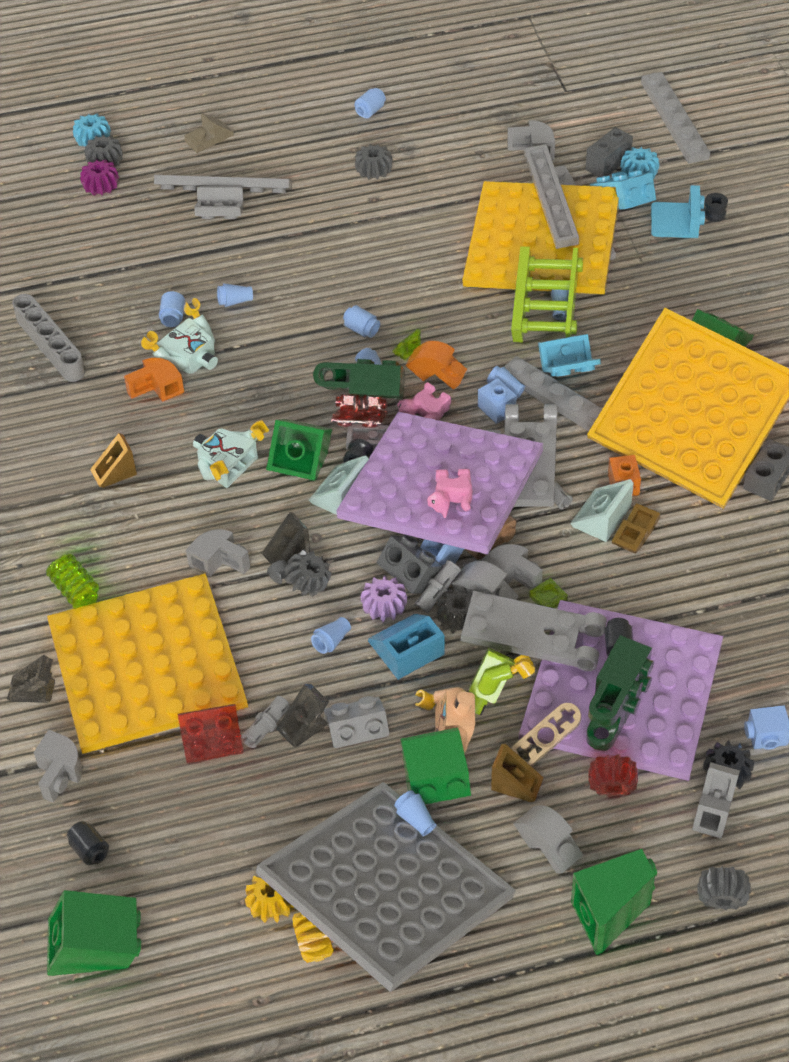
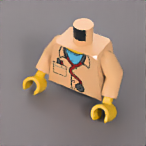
(453, 710)

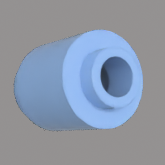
(370, 102)
(171, 308)
(361, 321)

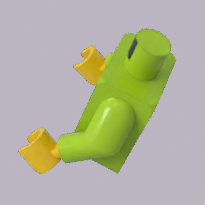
(494, 673)

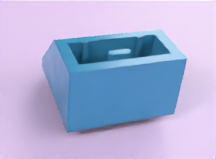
(409, 644)

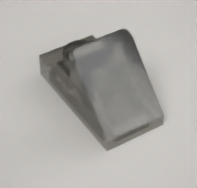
(33, 682)
(303, 716)

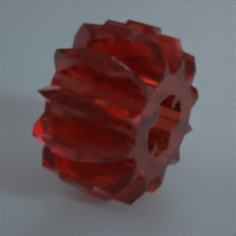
(613, 775)

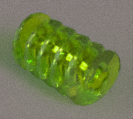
(73, 581)

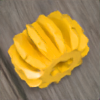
(265, 906)
(311, 941)

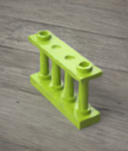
(525, 283)

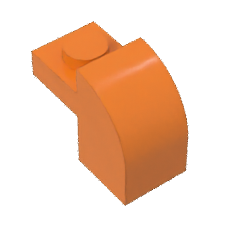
(436, 359)
(157, 376)

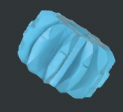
(89, 127)
(640, 160)

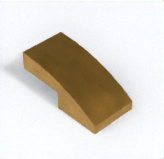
(636, 528)

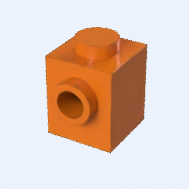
(623, 469)

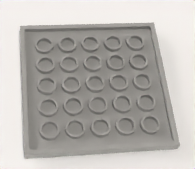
(384, 886)

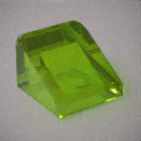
(407, 346)

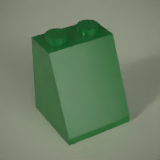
(612, 896)
(92, 933)

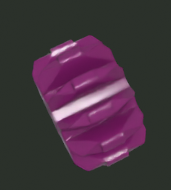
(99, 177)

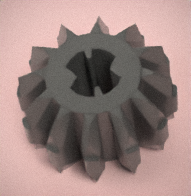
(104, 148)
(373, 161)
(307, 573)
(724, 888)

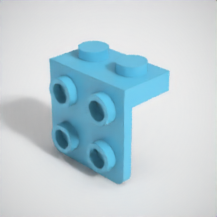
(631, 189)
(678, 219)
(566, 354)

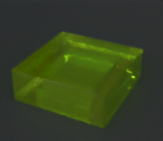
(548, 594)

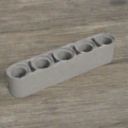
(49, 337)

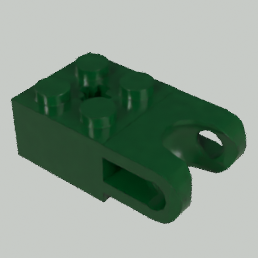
(363, 378)
(618, 690)

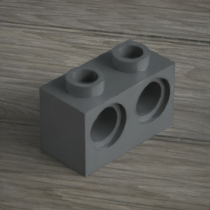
(607, 152)
(768, 470)
(407, 567)

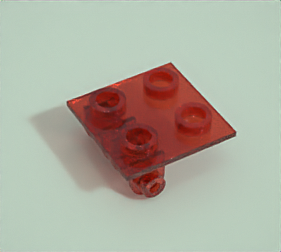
(369, 418)
(210, 733)

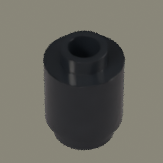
(615, 628)
(87, 843)

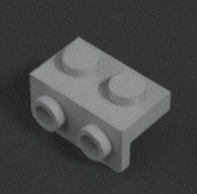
(219, 201)
(356, 721)

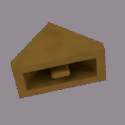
(115, 463)
(514, 776)

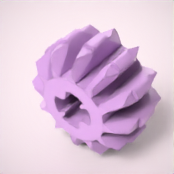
(383, 598)

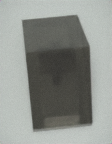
(288, 540)

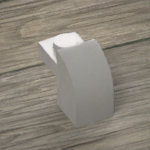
(530, 136)
(214, 549)
(515, 563)
(484, 578)
(60, 760)
(715, 800)
(550, 832)

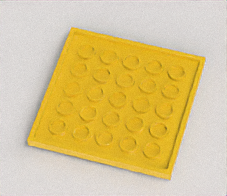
(513, 218)
(693, 407)
(144, 661)

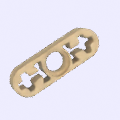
(545, 723)

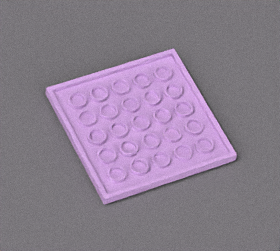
(402, 475)
(670, 714)

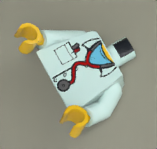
(188, 344)
(228, 452)

